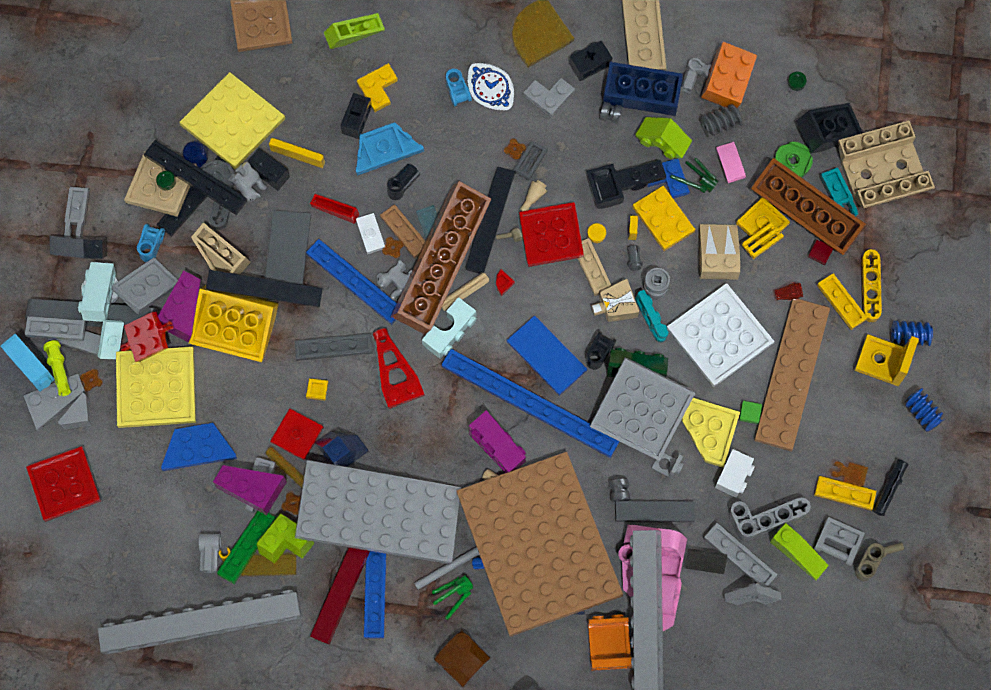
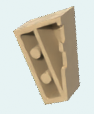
(218, 252)

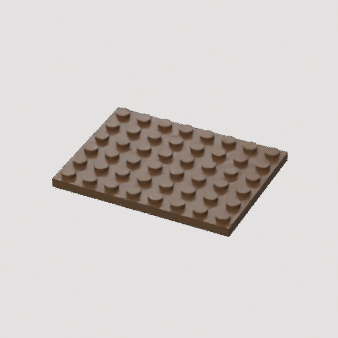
(539, 544)

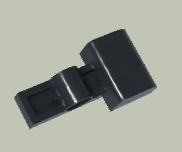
(608, 184)

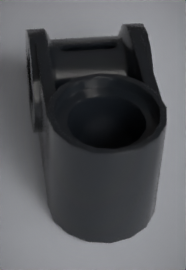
(601, 348)

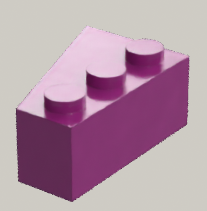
(181, 306)
(496, 443)
(250, 486)

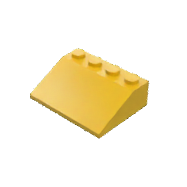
(233, 323)

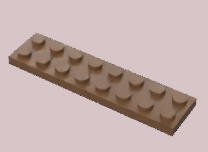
(792, 374)

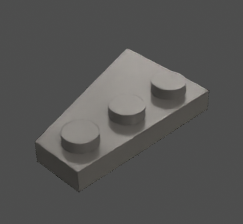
(47, 403)

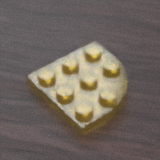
(539, 32)

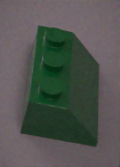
(654, 362)

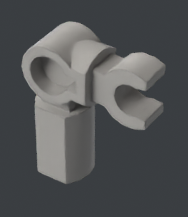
(693, 68)

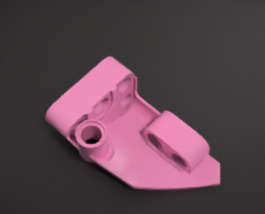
(672, 559)

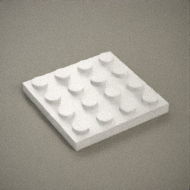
(720, 335)

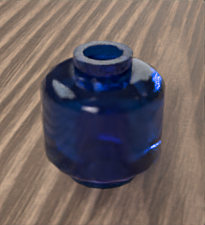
(195, 153)

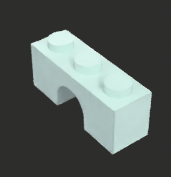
(440, 341)

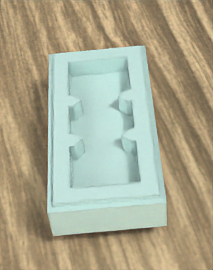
(110, 339)

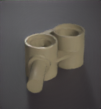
(873, 563)

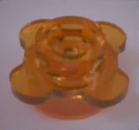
(516, 154)
(392, 252)
(93, 374)
(287, 505)

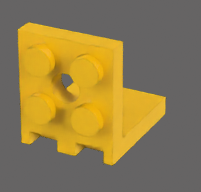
(896, 359)

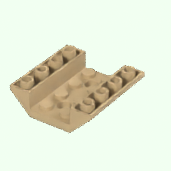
(878, 154)

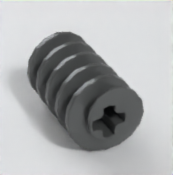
(720, 119)

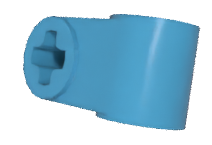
(457, 90)
(150, 239)

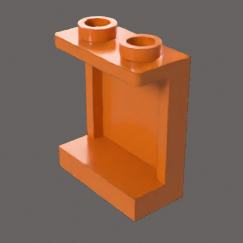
(609, 643)

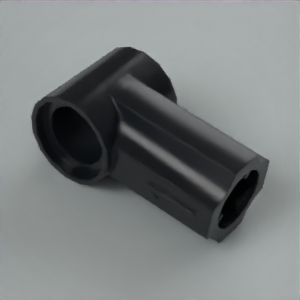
(403, 181)

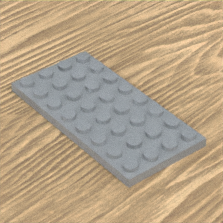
(378, 512)

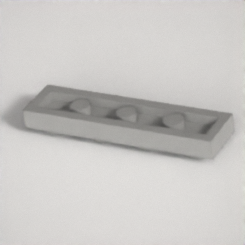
(740, 556)

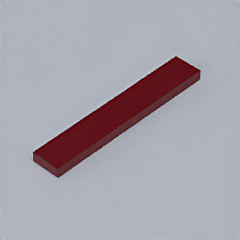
(339, 595)

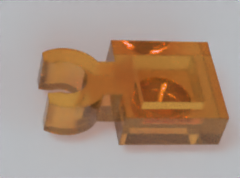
(853, 473)

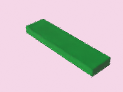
(245, 547)

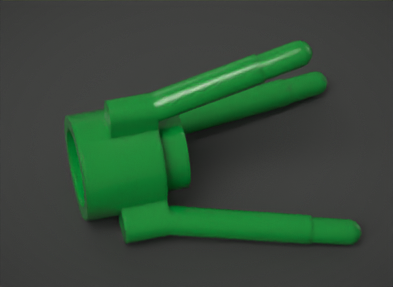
(460, 586)

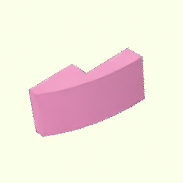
(731, 162)

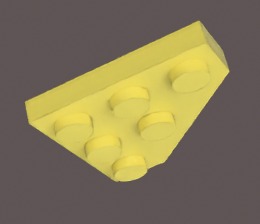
(711, 429)

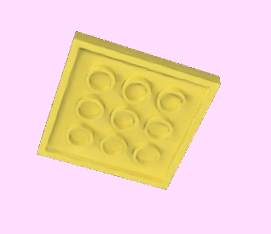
(232, 120)
(156, 389)

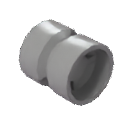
(656, 283)

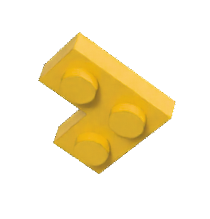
(374, 83)

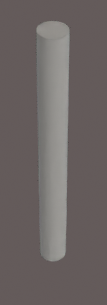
(446, 568)

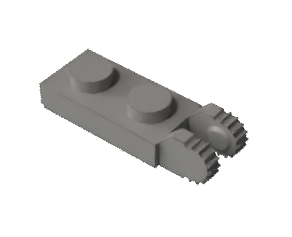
(76, 210)

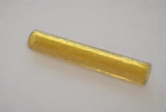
(285, 466)

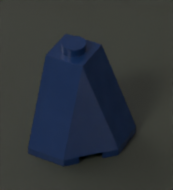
(341, 448)

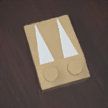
(719, 252)

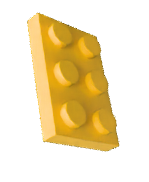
(663, 218)

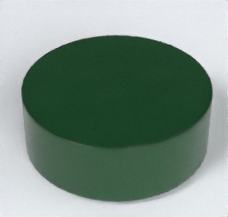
(797, 81)
(165, 180)

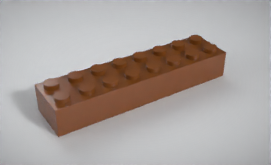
(441, 257)

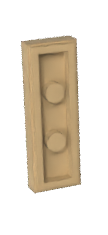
(593, 268)

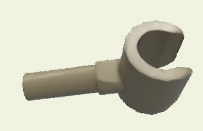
(515, 233)

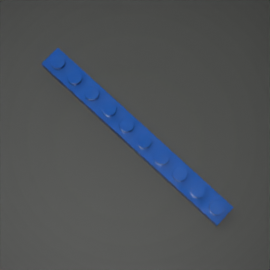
(529, 403)

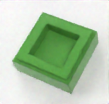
(750, 412)

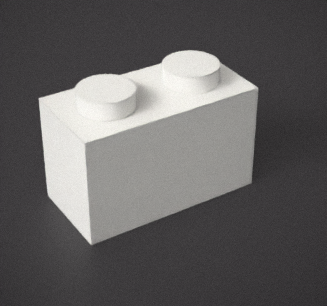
(734, 473)

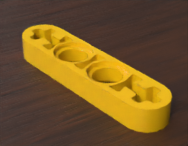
(871, 285)

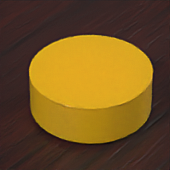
(596, 233)

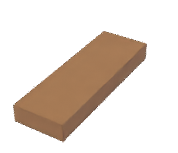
(403, 230)

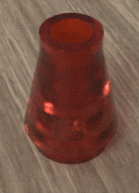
(789, 292)

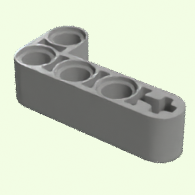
(770, 515)

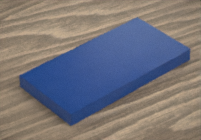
(546, 355)

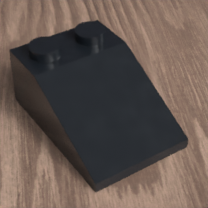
(828, 125)

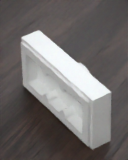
(370, 233)

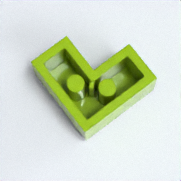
(665, 135)
(282, 537)

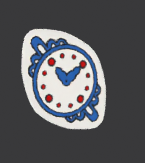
(490, 86)

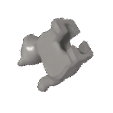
(244, 179)
(395, 276)

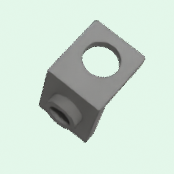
(675, 466)

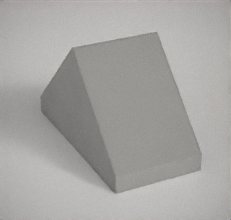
(78, 414)

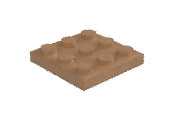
(260, 24)

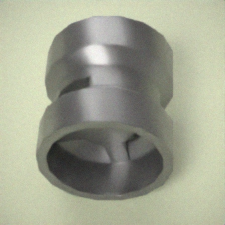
(615, 112)
(619, 490)

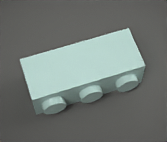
(97, 291)

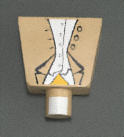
(617, 303)

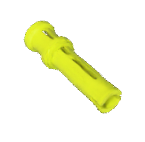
(56, 360)

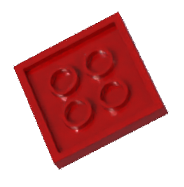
(551, 234)
(63, 484)

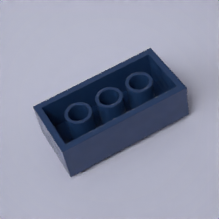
(643, 88)

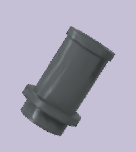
(634, 258)

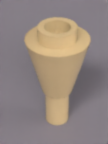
(535, 192)

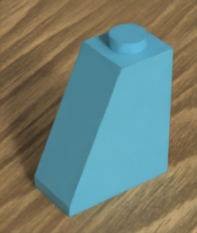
(27, 362)

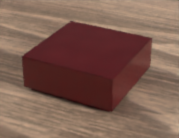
(820, 252)

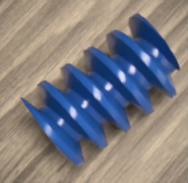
(905, 331)
(924, 410)

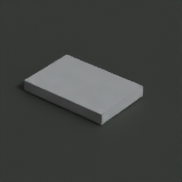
(145, 285)

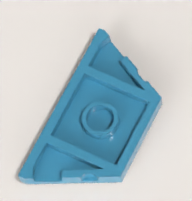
(384, 147)

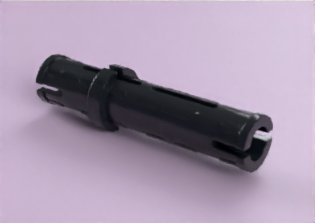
(881, 506)

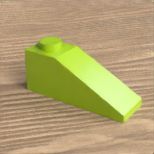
(353, 30)
(799, 551)

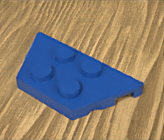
(196, 447)

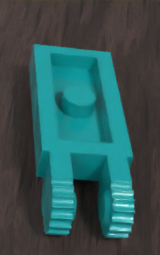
(838, 189)
(651, 316)

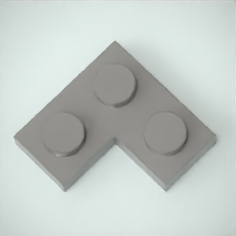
(549, 100)
(753, 592)

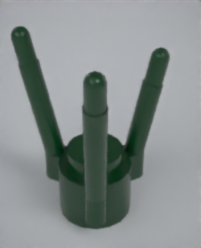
(708, 180)

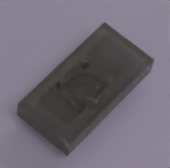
(705, 561)

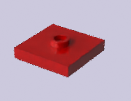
(296, 434)

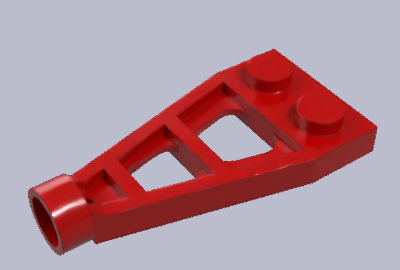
(402, 392)

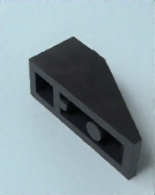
(79, 246)

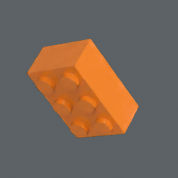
(729, 75)

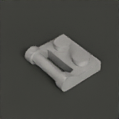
(842, 535)

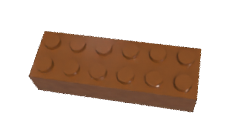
(809, 206)

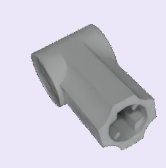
(209, 546)

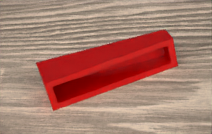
(335, 208)

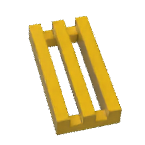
(775, 231)

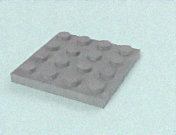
(642, 409)

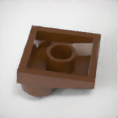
(461, 658)

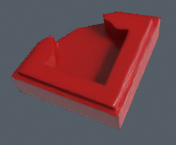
(503, 282)

